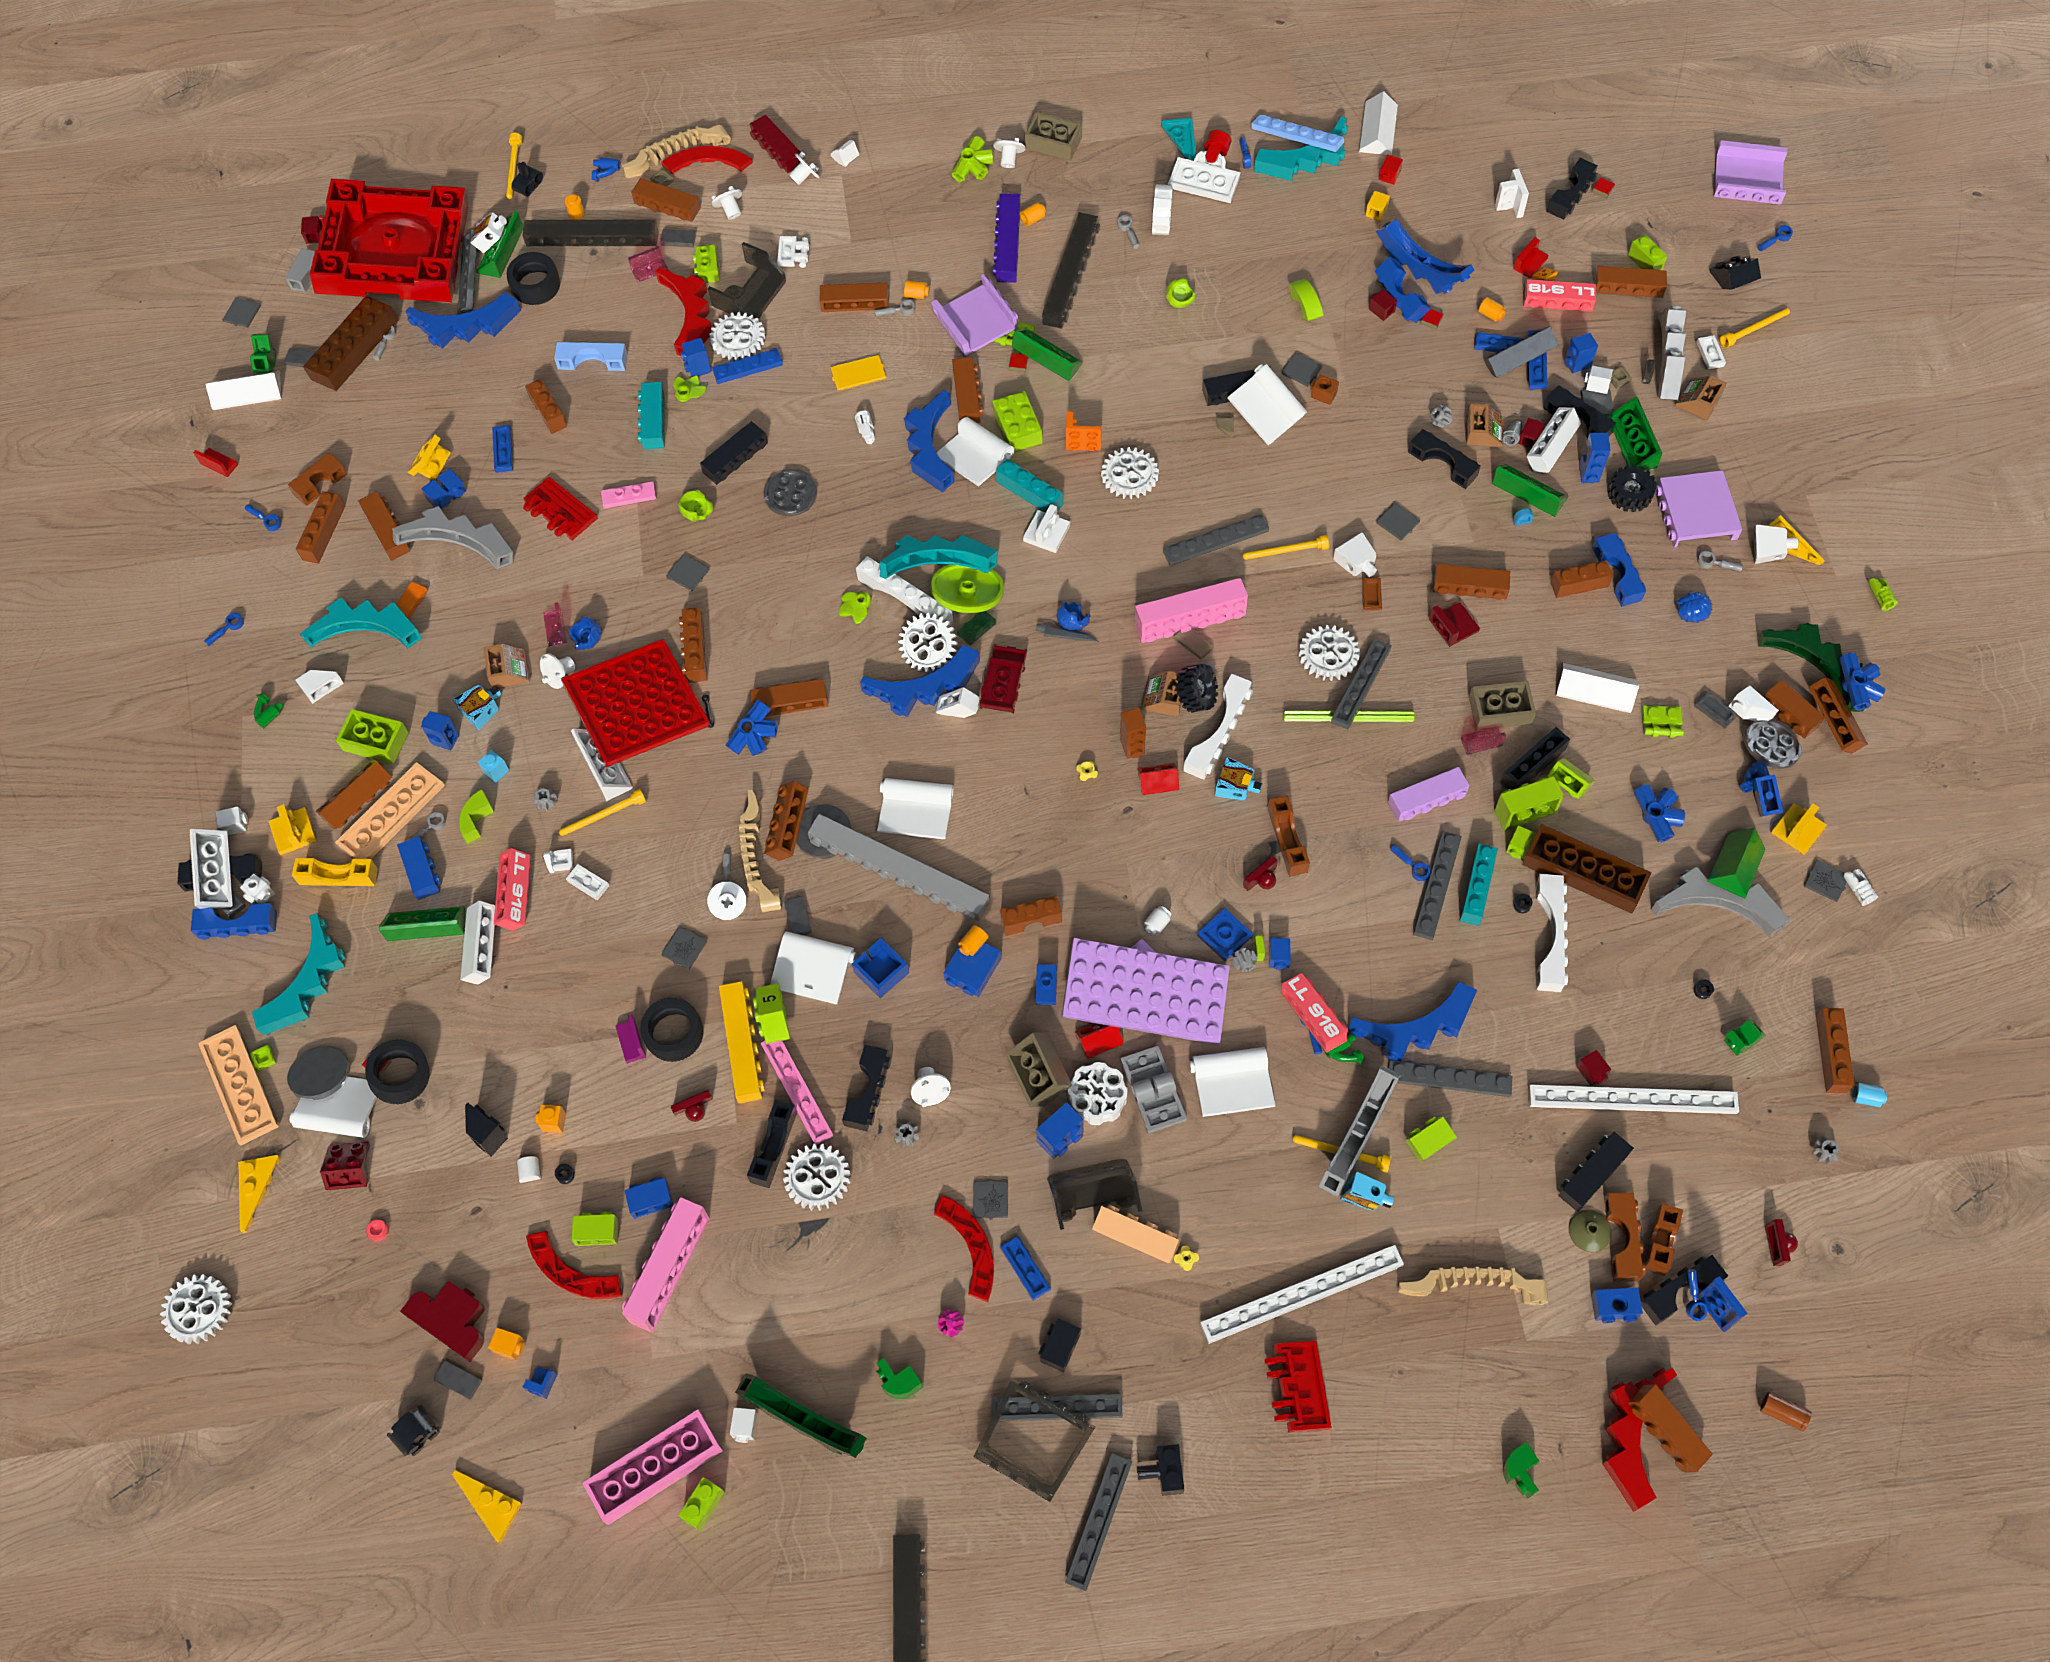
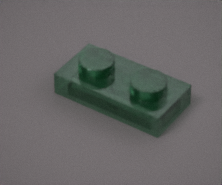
(976, 627)

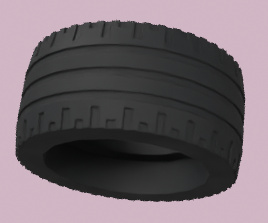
(531, 263)
(661, 1010)
(389, 1051)

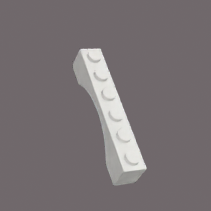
(869, 574)
(1203, 755)
(1550, 895)

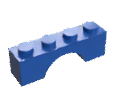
(1391, 275)
(1629, 588)
(257, 919)

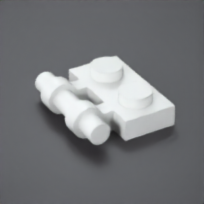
(787, 251)

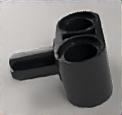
(526, 180)

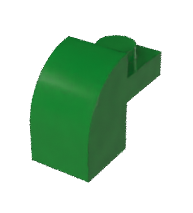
(264, 355)
(1744, 1037)
(900, 1385)
(1516, 1466)

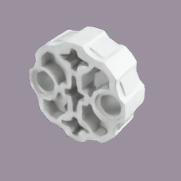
(1162, 209)
(1111, 1094)

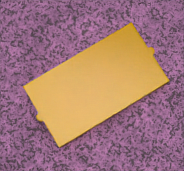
(858, 372)

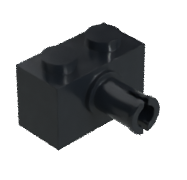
(1167, 1470)

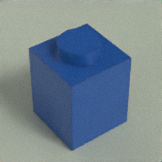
(1279, 953)

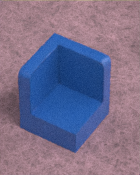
(541, 1382)

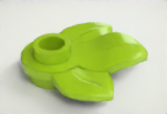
(688, 388)
(853, 607)

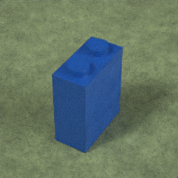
(972, 972)

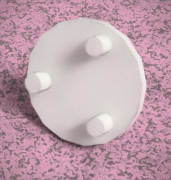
(1009, 151)
(803, 170)
(728, 202)
(555, 669)
(726, 900)
(930, 1087)

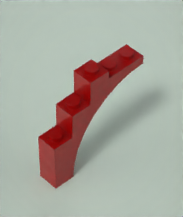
(691, 294)
(1625, 1431)

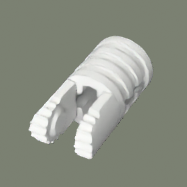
(865, 426)
(1860, 886)

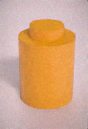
(574, 207)
(1032, 214)
(916, 289)
(1492, 309)
(972, 941)

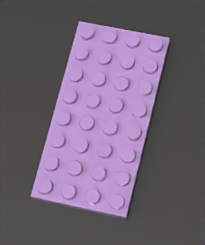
(1145, 991)

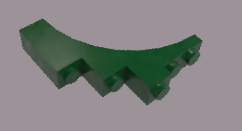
(1807, 644)
(803, 1420)

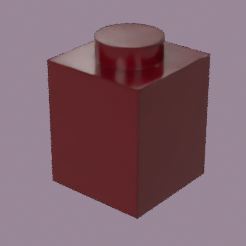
(311, 229)
(1382, 304)
(1531, 433)
(1594, 1068)

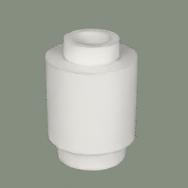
(1157, 920)

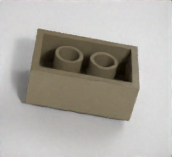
(1053, 136)
(1502, 705)
(1038, 1069)

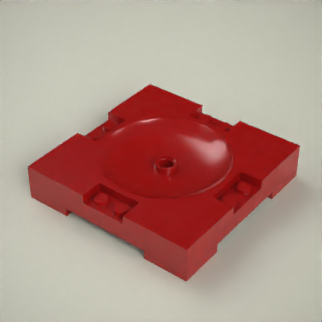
(390, 241)

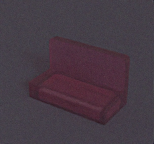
(646, 263)
(555, 626)
(1483, 740)

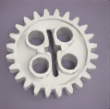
(737, 336)
(1129, 473)
(1329, 652)
(935, 657)
(804, 1190)
(187, 1295)

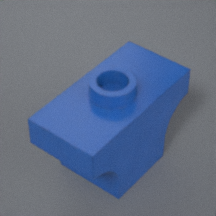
(1046, 984)

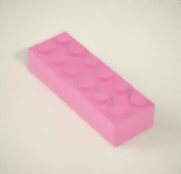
(1191, 610)
(665, 1265)
(652, 1467)

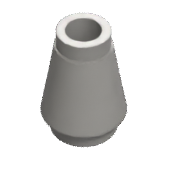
(1512, 434)

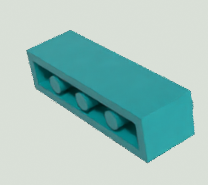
(652, 415)
(1028, 486)
(1478, 884)

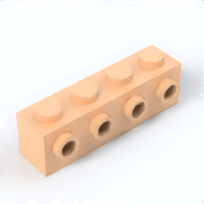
(1135, 1234)

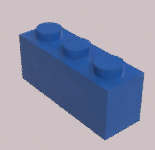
(419, 868)

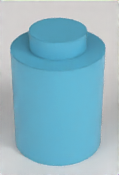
(1869, 1095)

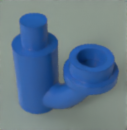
(608, 165)
(1759, 770)

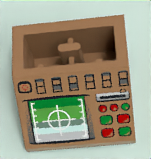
(1701, 396)
(1484, 426)
(506, 665)
(1162, 694)

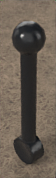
(705, 698)

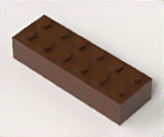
(350, 343)
(1587, 868)

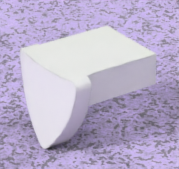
(845, 153)
(559, 860)

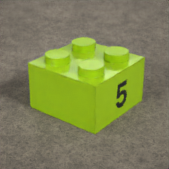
(771, 1013)

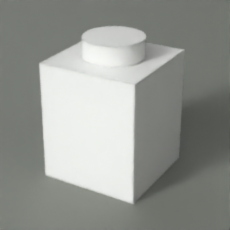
(1598, 379)
(231, 820)
(743, 1424)

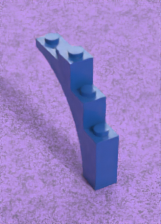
(1421, 264)
(466, 326)
(922, 426)
(928, 688)
(1421, 1032)

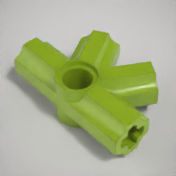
(973, 160)

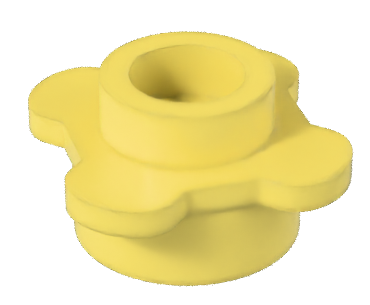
(1081, 768)
(1186, 1264)

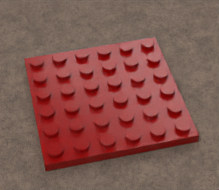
(635, 702)

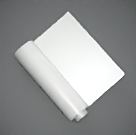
(1267, 404)
(975, 452)
(915, 808)
(812, 967)
(1233, 1081)
(340, 1113)

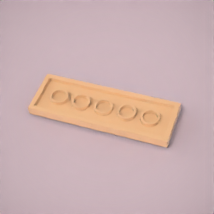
(390, 813)
(238, 1085)

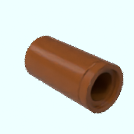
(1785, 1411)

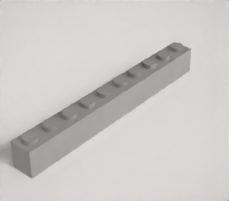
(898, 867)

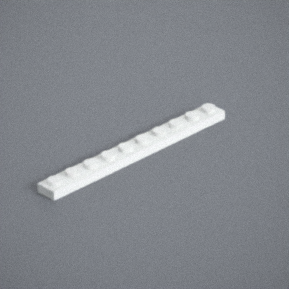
(1633, 1099)
(1301, 1294)

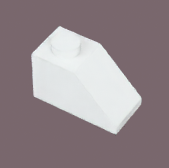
(318, 683)
(958, 703)
(1753, 706)

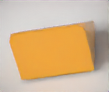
(1545, 274)

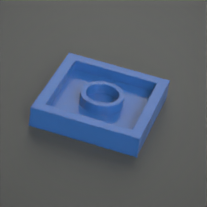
(1225, 934)

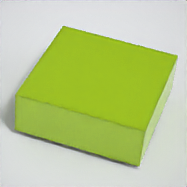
(1259, 948)
(262, 1058)

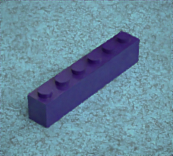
(1008, 238)

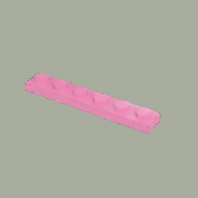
(797, 1091)

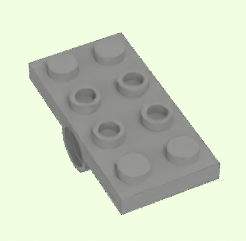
(1153, 1089)

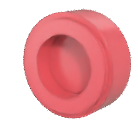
(377, 1230)

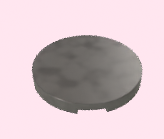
(790, 493)
(1773, 744)
(806, 822)
(318, 1073)

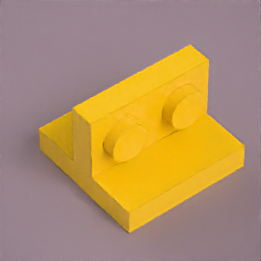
(430, 459)
(1799, 827)
(292, 829)

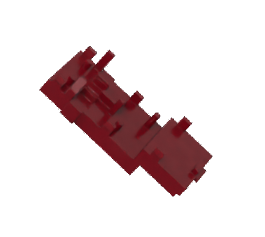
(1003, 679)

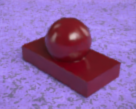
(1262, 875)
(693, 1106)
(1780, 1242)

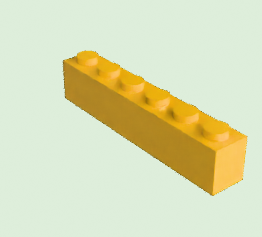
(740, 1042)

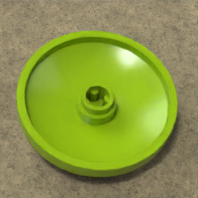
(966, 589)

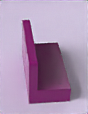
(630, 1040)

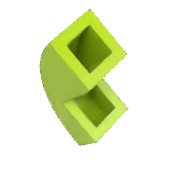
(1305, 294)
(473, 810)

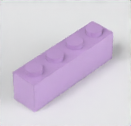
(1428, 794)

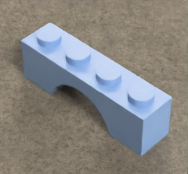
(570, 355)

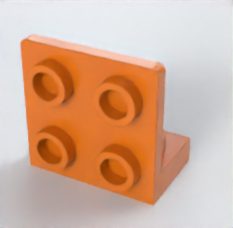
(1081, 436)

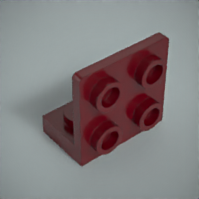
(1453, 623)
(345, 1166)

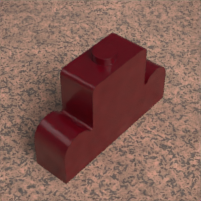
(449, 1318)

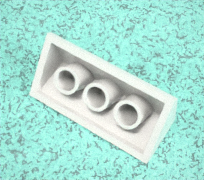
(1378, 125)
(244, 390)
(1597, 688)
(610, 779)
(210, 868)

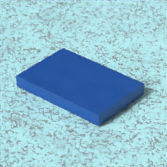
(1722, 1304)

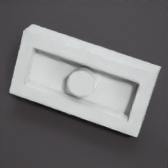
(1711, 352)
(587, 882)

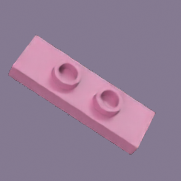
(628, 494)

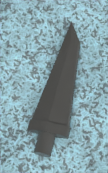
(1058, 631)

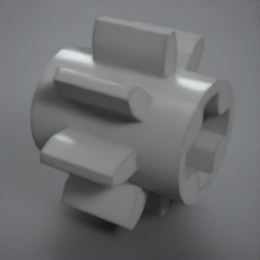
(1441, 416)
(544, 799)
(1244, 960)
(904, 1128)
(1830, 1150)

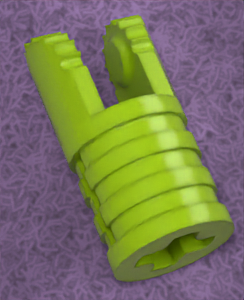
(1883, 593)

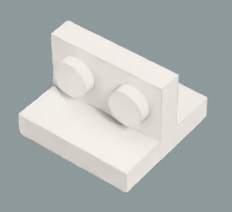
(1513, 194)
(1047, 530)

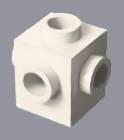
(257, 889)

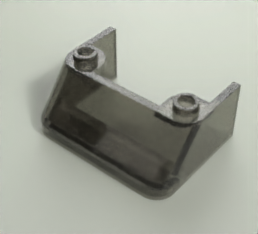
(757, 291)
(1092, 1187)

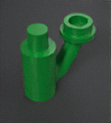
(269, 714)
(1356, 1056)

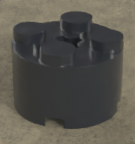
(413, 1431)

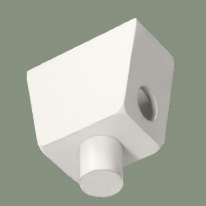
(1771, 543)
(1356, 556)

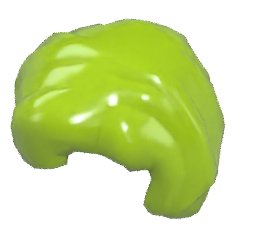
(1179, 293)
(695, 506)

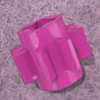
(950, 1322)

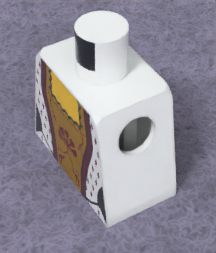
(492, 227)

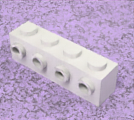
(1553, 439)
(478, 943)

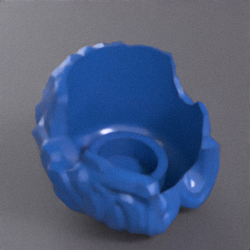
(1694, 607)
(1071, 617)
(585, 633)

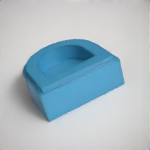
(1523, 517)

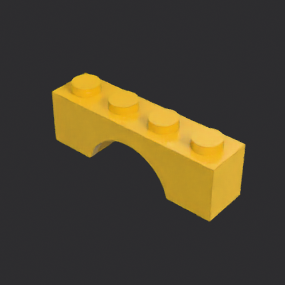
(356, 873)

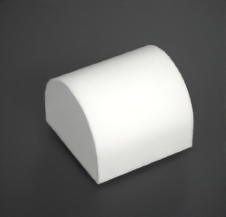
(528, 1169)

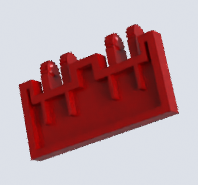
(559, 509)
(1303, 1383)

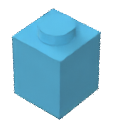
(493, 766)

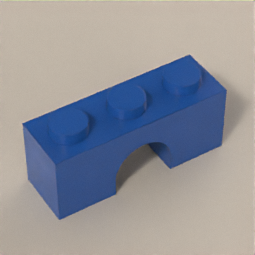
(1593, 464)

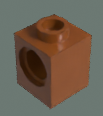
(1324, 389)

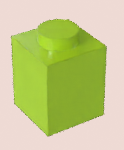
(1520, 843)

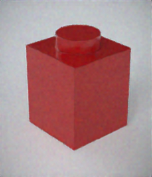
(1390, 169)

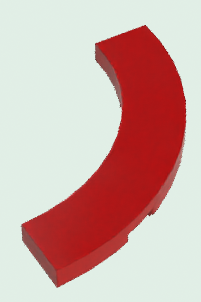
(706, 154)
(977, 1243)
(568, 1278)

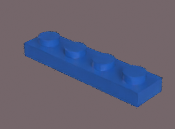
(747, 366)
(1538, 370)

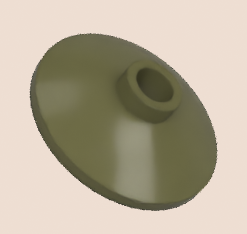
(1588, 1240)

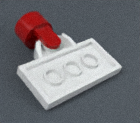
(1207, 173)

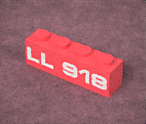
(1559, 295)
(512, 889)
(1314, 1012)

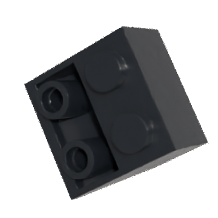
(1736, 272)
(483, 1130)

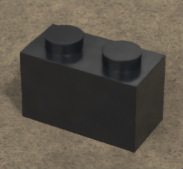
(1060, 1345)

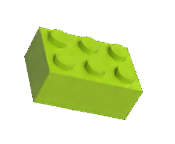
(1017, 421)
(372, 736)
(1528, 802)

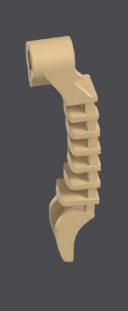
(715, 135)
(749, 827)
(1533, 1291)

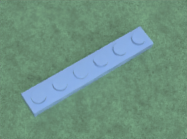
(1298, 133)

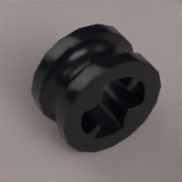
(1522, 897)
(1703, 983)
(562, 1179)

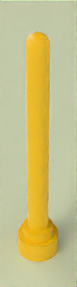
(515, 141)
(1728, 339)
(1321, 543)
(636, 798)
(1381, 1162)

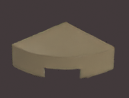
(1226, 425)

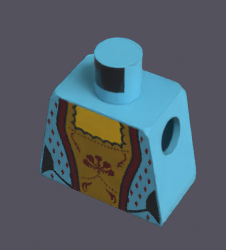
(478, 704)
(1236, 781)
(1366, 1192)

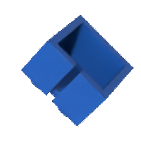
(883, 970)
(1060, 1131)

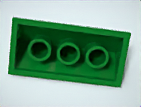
(499, 253)
(1046, 353)
(1636, 436)
(1529, 489)
(1738, 862)
(423, 924)

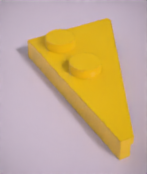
(1804, 550)
(253, 1183)
(492, 1506)

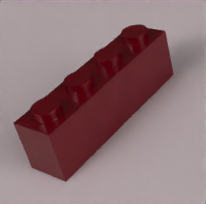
(775, 143)

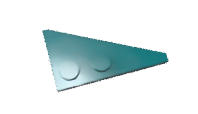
(1182, 135)

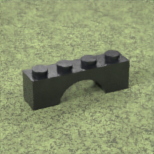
(1564, 201)
(1594, 420)
(1427, 446)
(240, 866)
(859, 1111)
(778, 1130)
(1662, 1303)

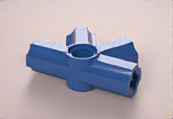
(1860, 682)
(759, 728)
(1662, 807)

